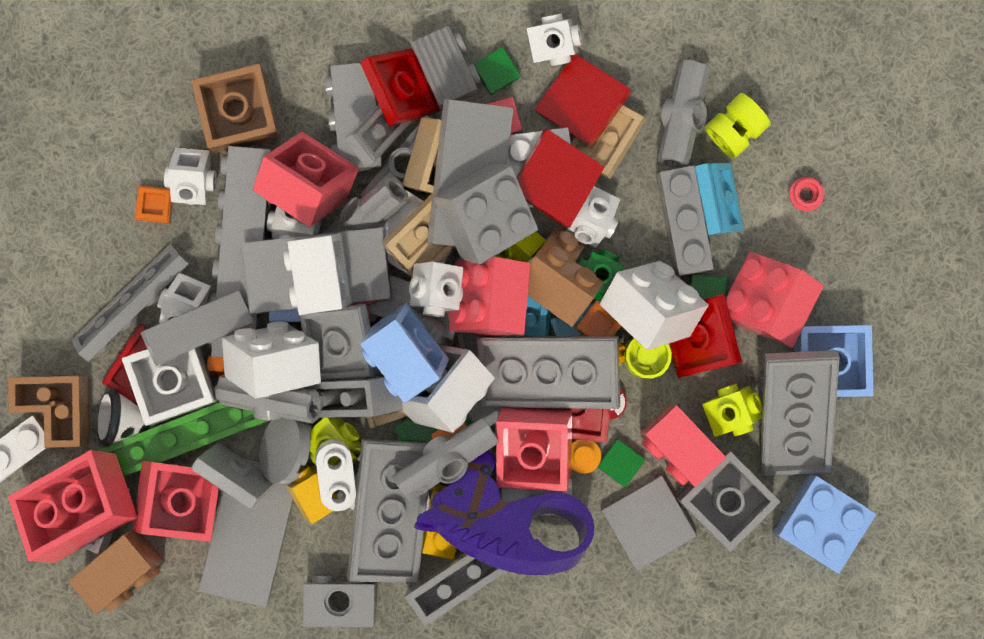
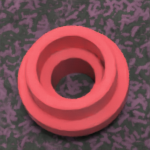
(817, 194)

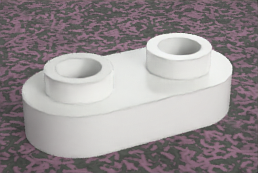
(335, 476)

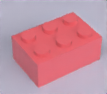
(72, 507)

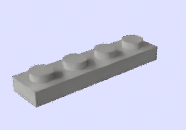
(129, 302)

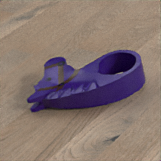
(498, 532)

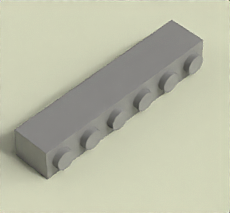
(242, 222)

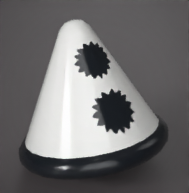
(118, 418)

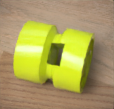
(746, 117)
(645, 362)

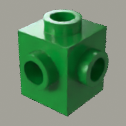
(603, 260)

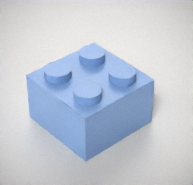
(854, 350)
(404, 353)
(824, 523)

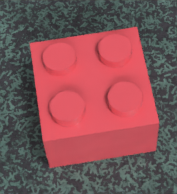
(305, 178)
(492, 298)
(772, 299)
(682, 445)
(534, 448)
(174, 502)

